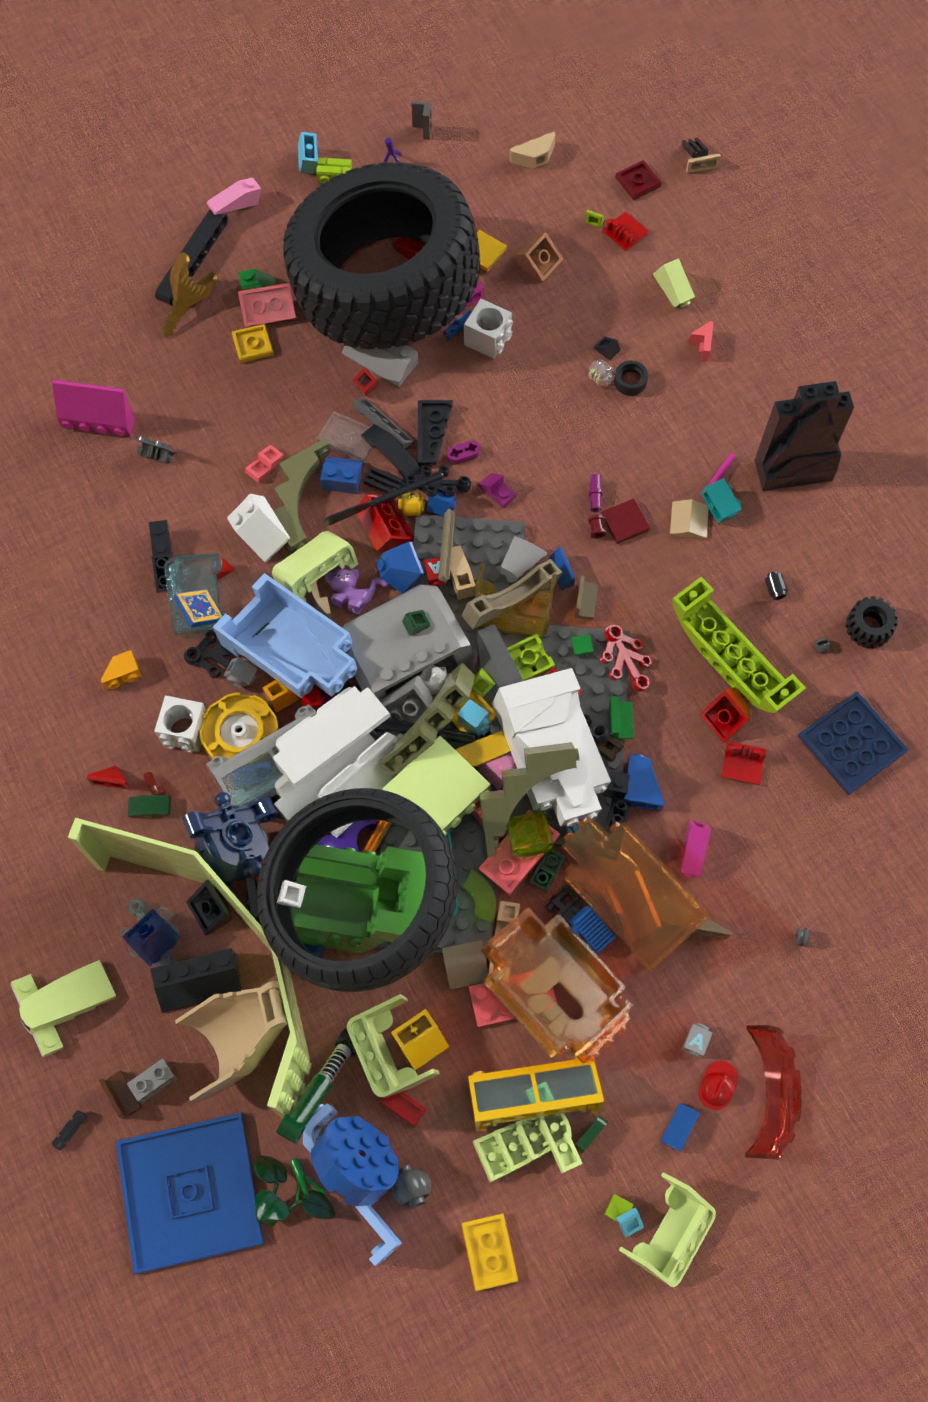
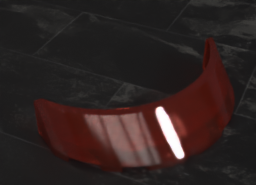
(782, 1093)

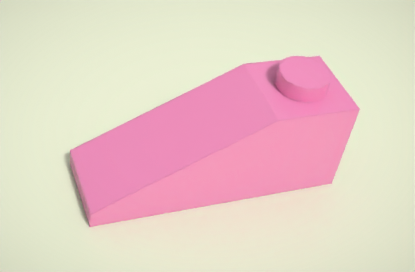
(237, 196)

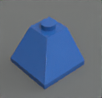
(400, 567)

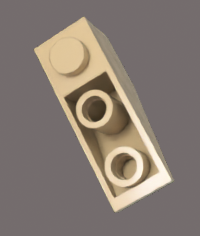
(461, 575)

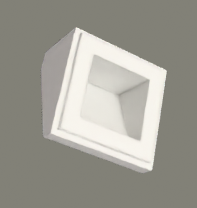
(291, 894)

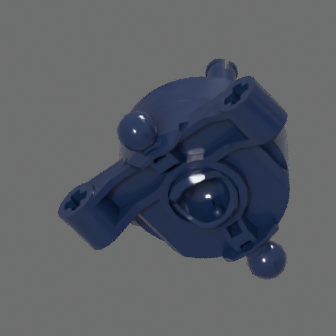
(232, 836)

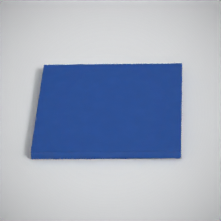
(188, 1193)

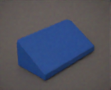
(567, 577)
(680, 1127)

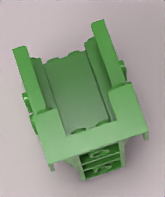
(357, 896)

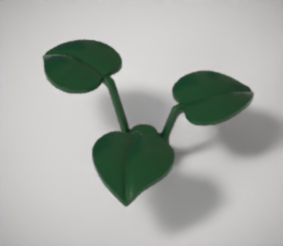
(271, 1208)

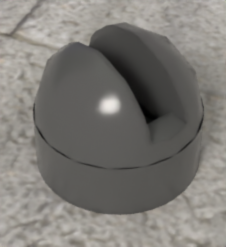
(822, 649)

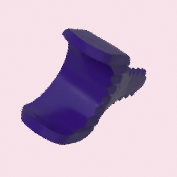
(349, 836)

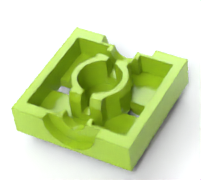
(531, 656)

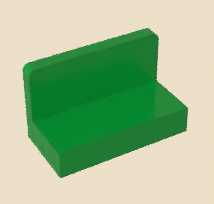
(621, 719)

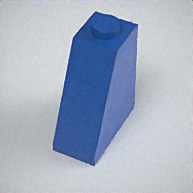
(643, 785)

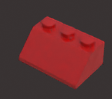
(384, 524)

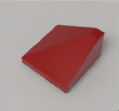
(226, 569)

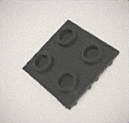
(155, 450)

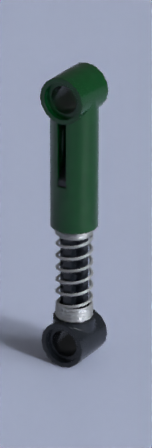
(295, 1122)

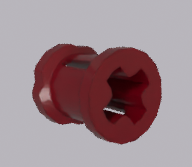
(597, 526)

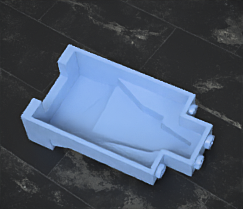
(295, 647)

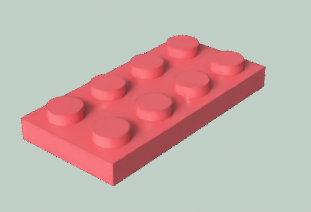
(507, 869)
(489, 1008)

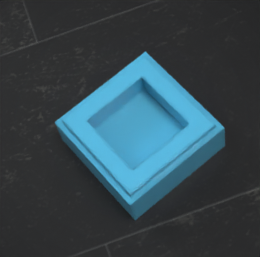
(630, 1222)

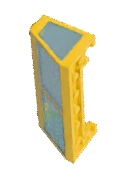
(534, 1092)

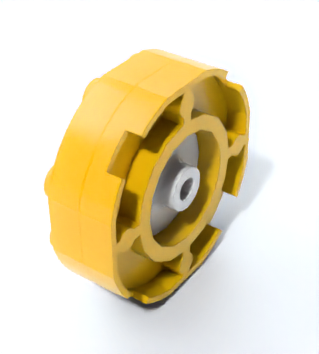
(236, 724)

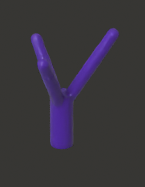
(391, 151)

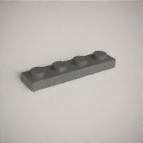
(376, 417)

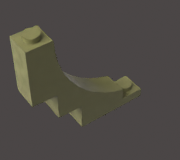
(297, 472)
(439, 713)
(539, 764)

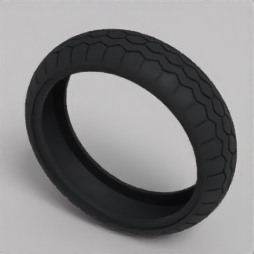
(296, 841)

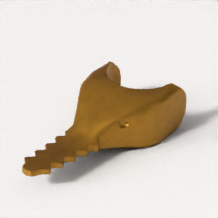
(185, 291)

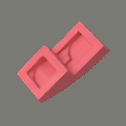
(265, 463)

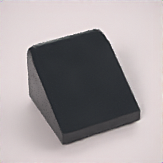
(608, 347)

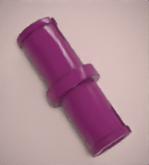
(595, 492)

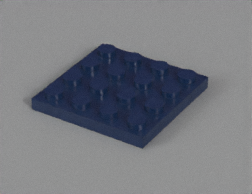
(852, 743)

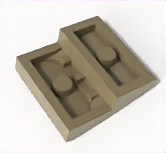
(465, 964)

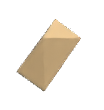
(703, 163)

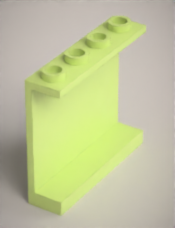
(441, 784)

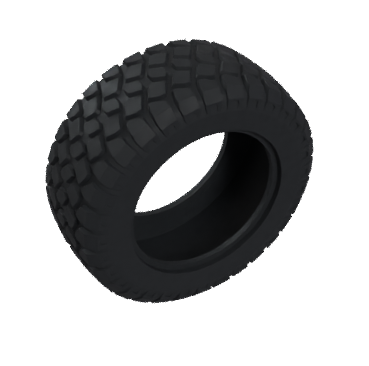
(371, 207)

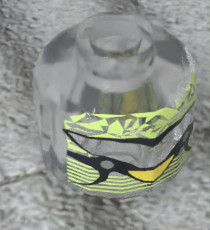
(601, 372)

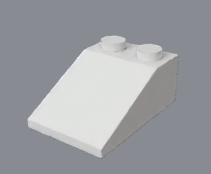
(258, 526)

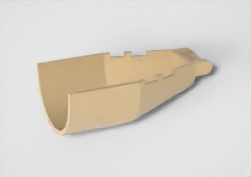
(239, 1029)

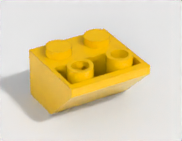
(420, 1039)

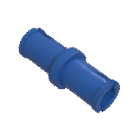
(457, 326)

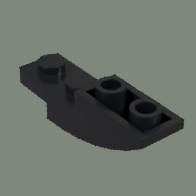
(161, 552)

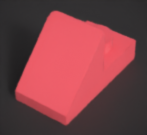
(703, 338)

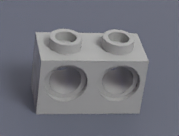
(152, 1081)

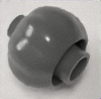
(411, 1187)

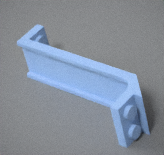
(381, 1251)

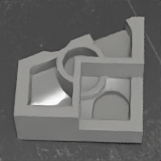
(520, 558)

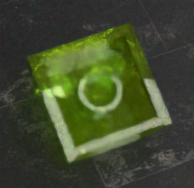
(529, 834)

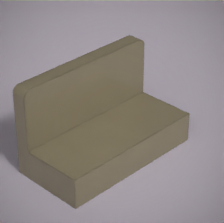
(586, 600)

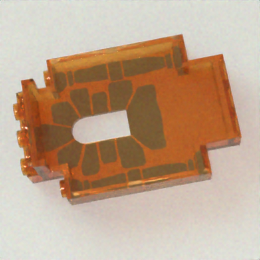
(537, 957)

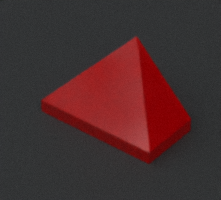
(108, 777)

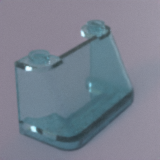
(190, 574)

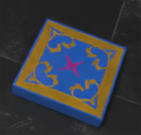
(198, 607)

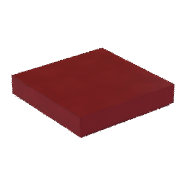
(638, 180)
(625, 521)

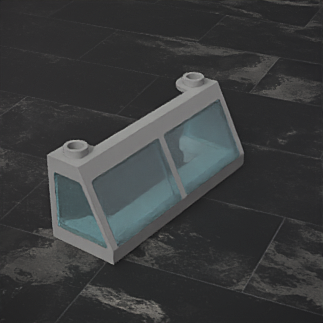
(253, 770)

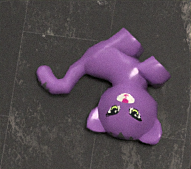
(344, 583)

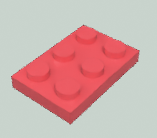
(267, 305)

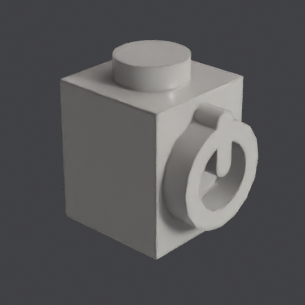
(240, 673)

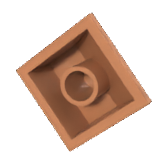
(538, 256)

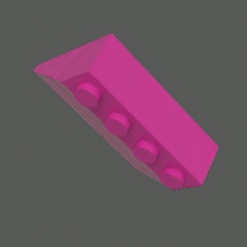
(93, 408)

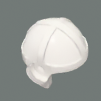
(434, 678)

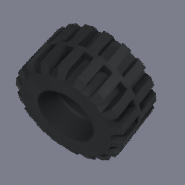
(878, 610)

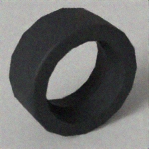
(631, 366)

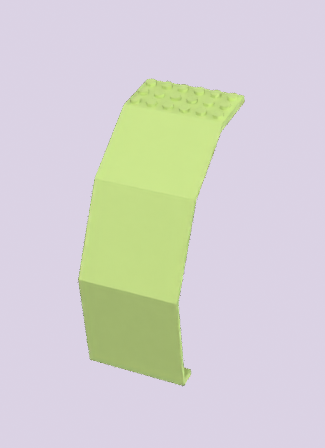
(102, 842)

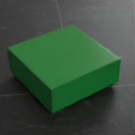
(582, 645)

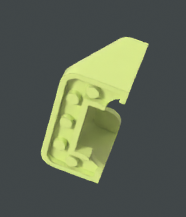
(313, 562)

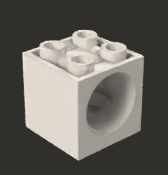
(488, 317)
(174, 710)

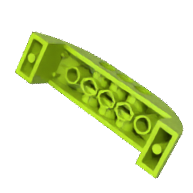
(731, 651)

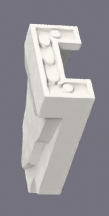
(550, 713)

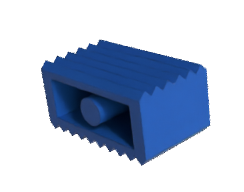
(592, 929)

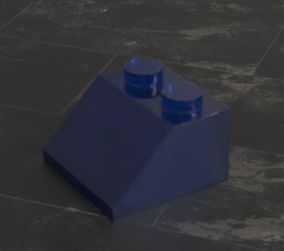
(151, 937)

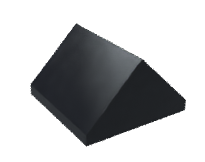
(208, 908)

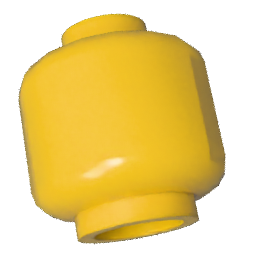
(412, 504)

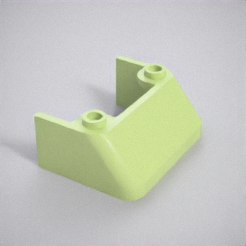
(374, 1054)
(677, 1235)

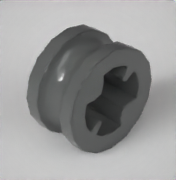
(801, 937)

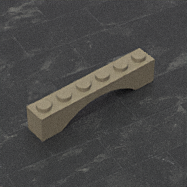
(490, 606)

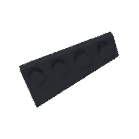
(432, 425)

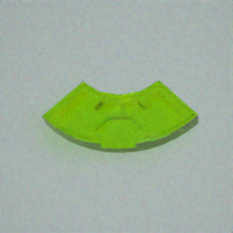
(482, 895)

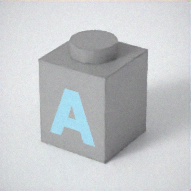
(697, 1040)

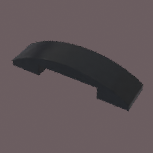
(391, 450)

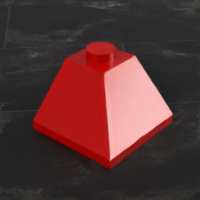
(727, 714)

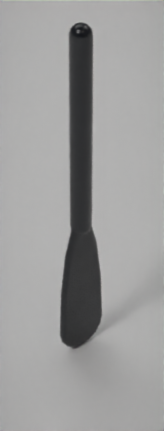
(344, 514)

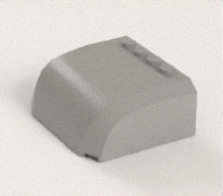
(388, 653)

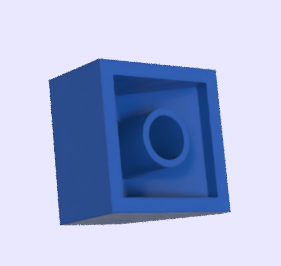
(341, 475)

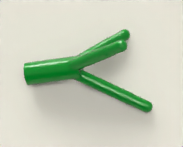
(300, 1180)

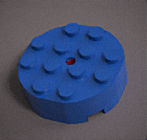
(355, 1160)

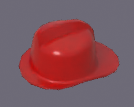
(718, 1085)

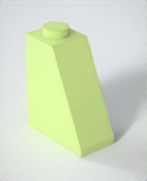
(675, 283)

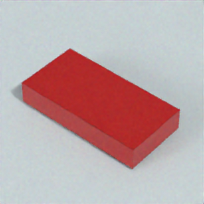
(404, 1107)

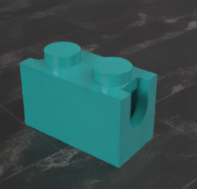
(721, 500)

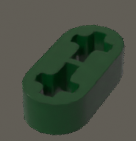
(591, 1134)

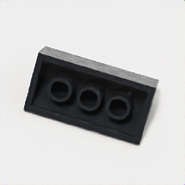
(196, 979)

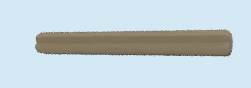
(446, 547)

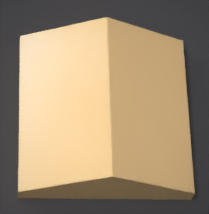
(689, 519)

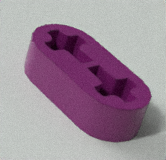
(463, 452)

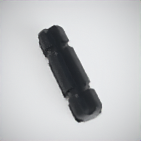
(69, 1130)

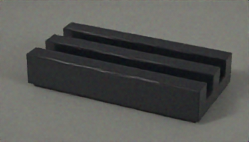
(697, 146)
(391, 480)

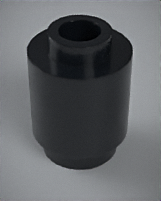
(776, 585)

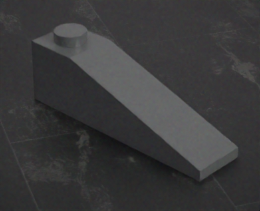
(496, 661)

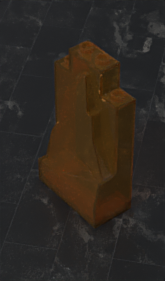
(632, 890)

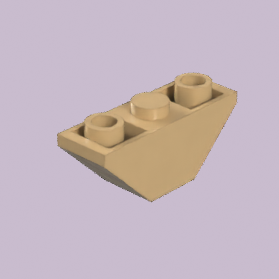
(534, 152)

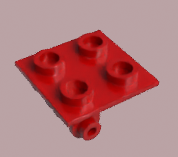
(625, 230)
(743, 763)

